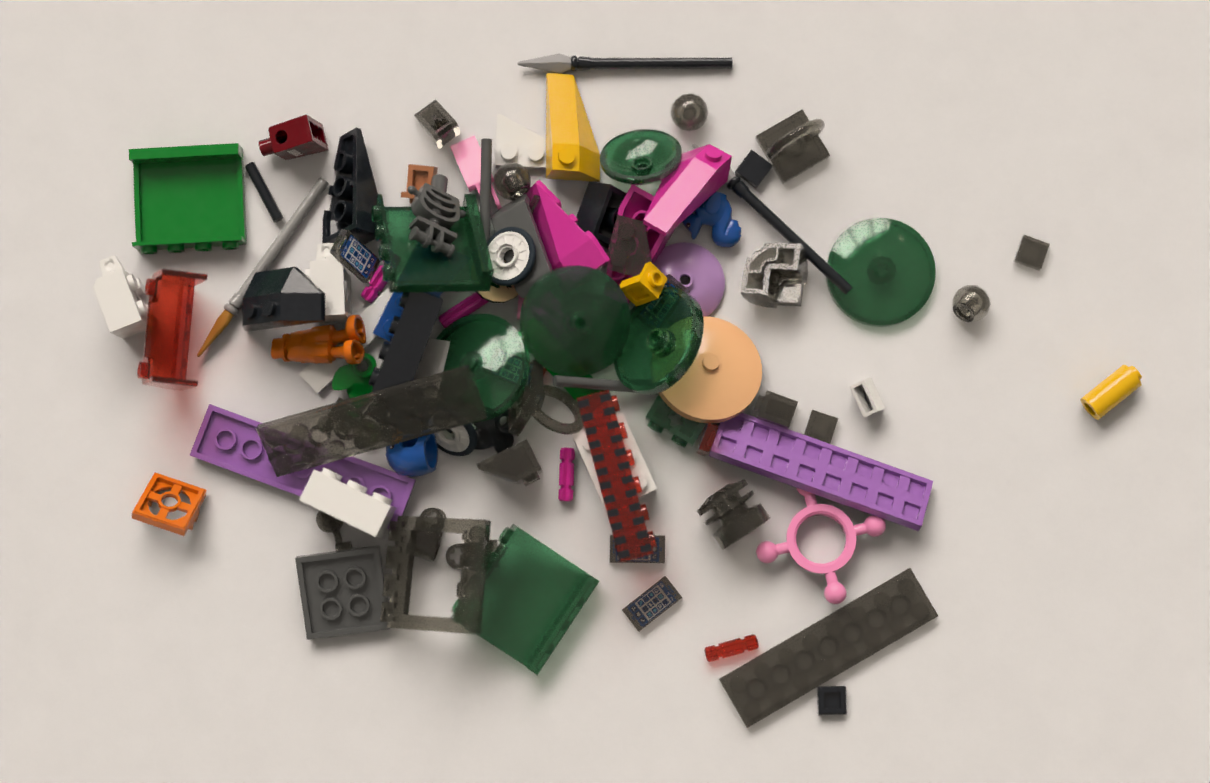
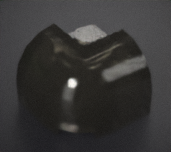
(775, 275)

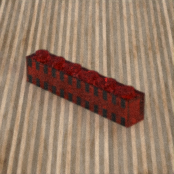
(615, 477)

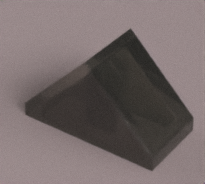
(438, 123)

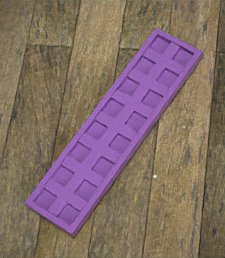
(823, 469)

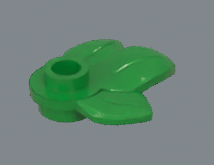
(354, 380)

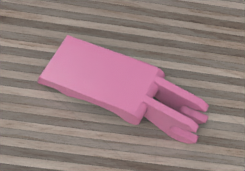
(469, 161)

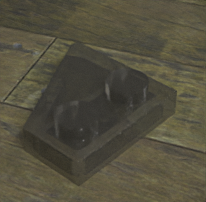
(628, 247)

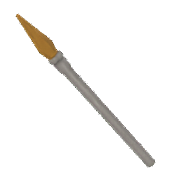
(236, 301)

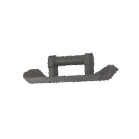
(519, 215)

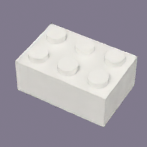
(639, 469)
(348, 502)

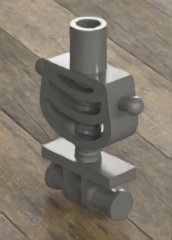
(435, 215)

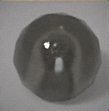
(689, 112)
(512, 181)
(971, 303)

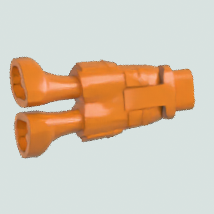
(319, 344)

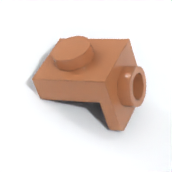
(417, 177)

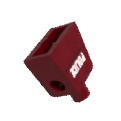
(295, 138)

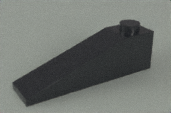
(352, 191)

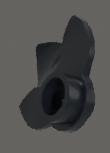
(491, 434)

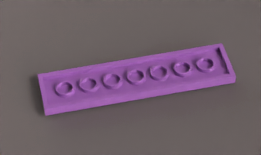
(236, 446)

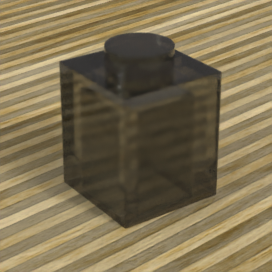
(775, 409)

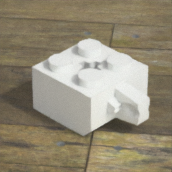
(334, 282)
(121, 299)

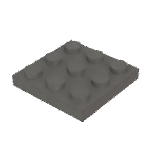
(341, 592)

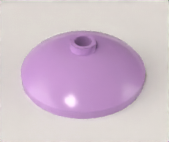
(700, 266)

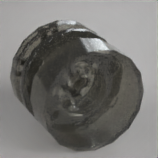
(733, 514)

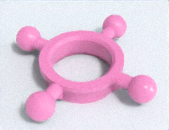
(834, 592)

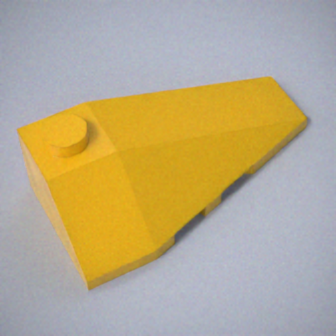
(569, 137)

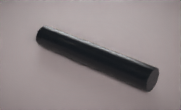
(264, 192)

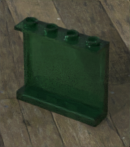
(419, 269)
(530, 598)

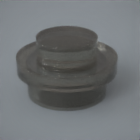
(328, 523)

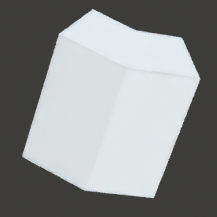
(872, 394)

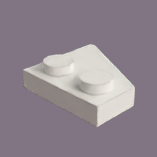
(518, 145)

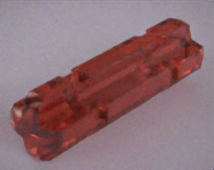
(731, 648)

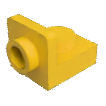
(645, 286)

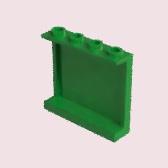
(189, 198)

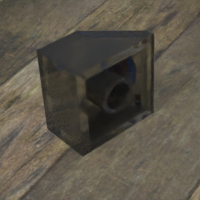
(513, 465)

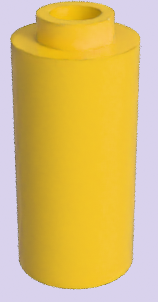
(1111, 391)

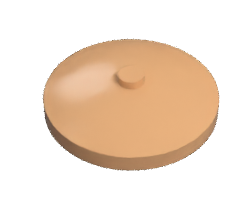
(720, 378)

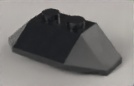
(281, 300)

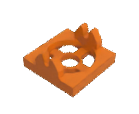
(158, 483)

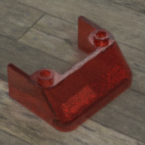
(168, 329)

